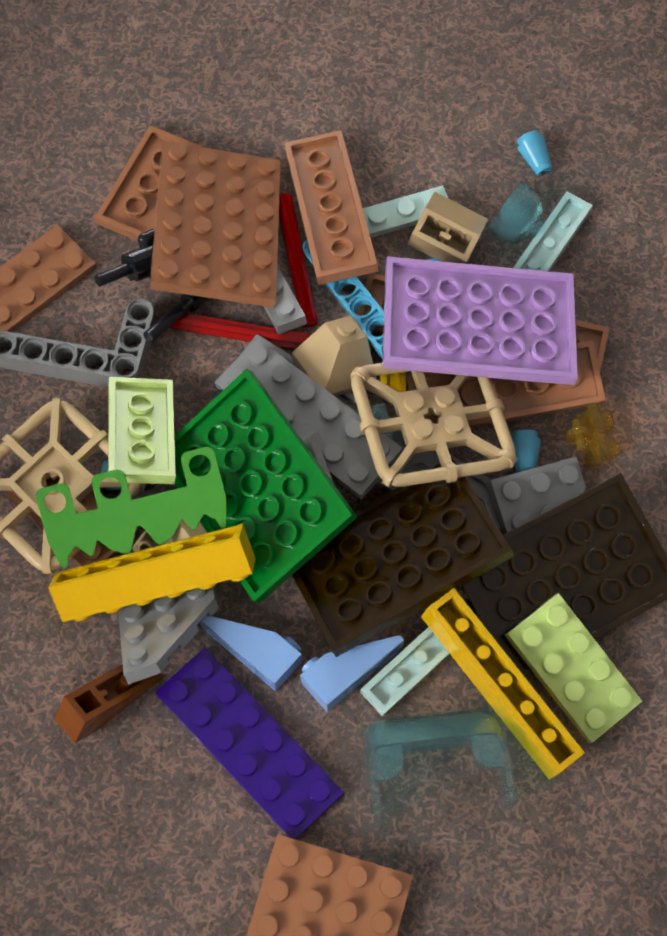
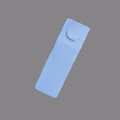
(258, 649)
(336, 677)

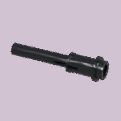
(173, 316)

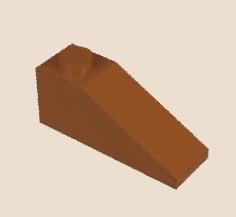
(99, 702)

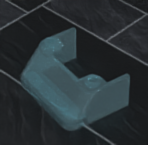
(389, 739)

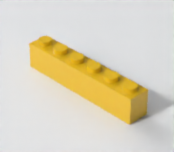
(153, 574)
(502, 684)

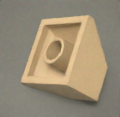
(333, 354)

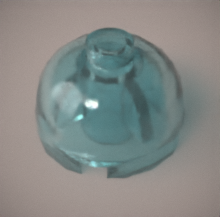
(518, 215)

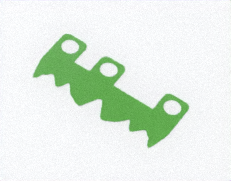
(118, 517)

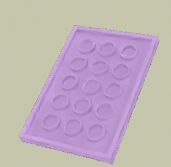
(479, 321)

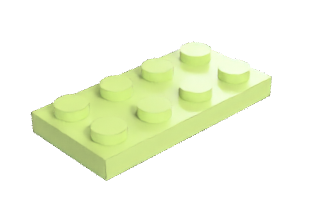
(141, 430)
(573, 668)

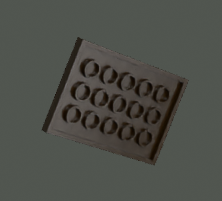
(588, 551)
(399, 559)

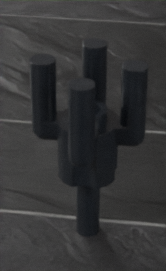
(135, 263)

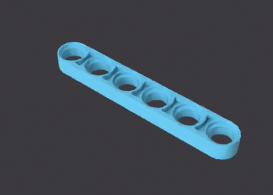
(353, 302)

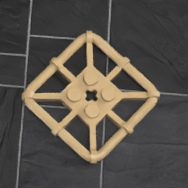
(423, 435)
(50, 462)

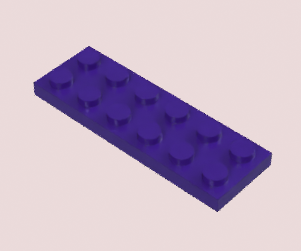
(249, 744)

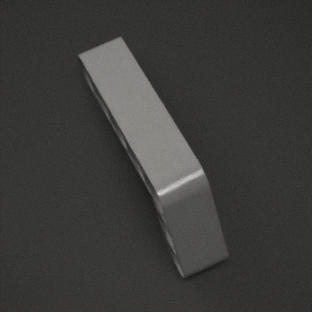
(83, 356)

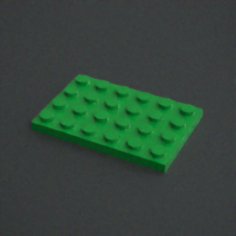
(267, 480)

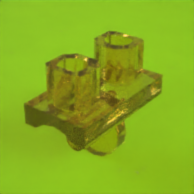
(590, 438)

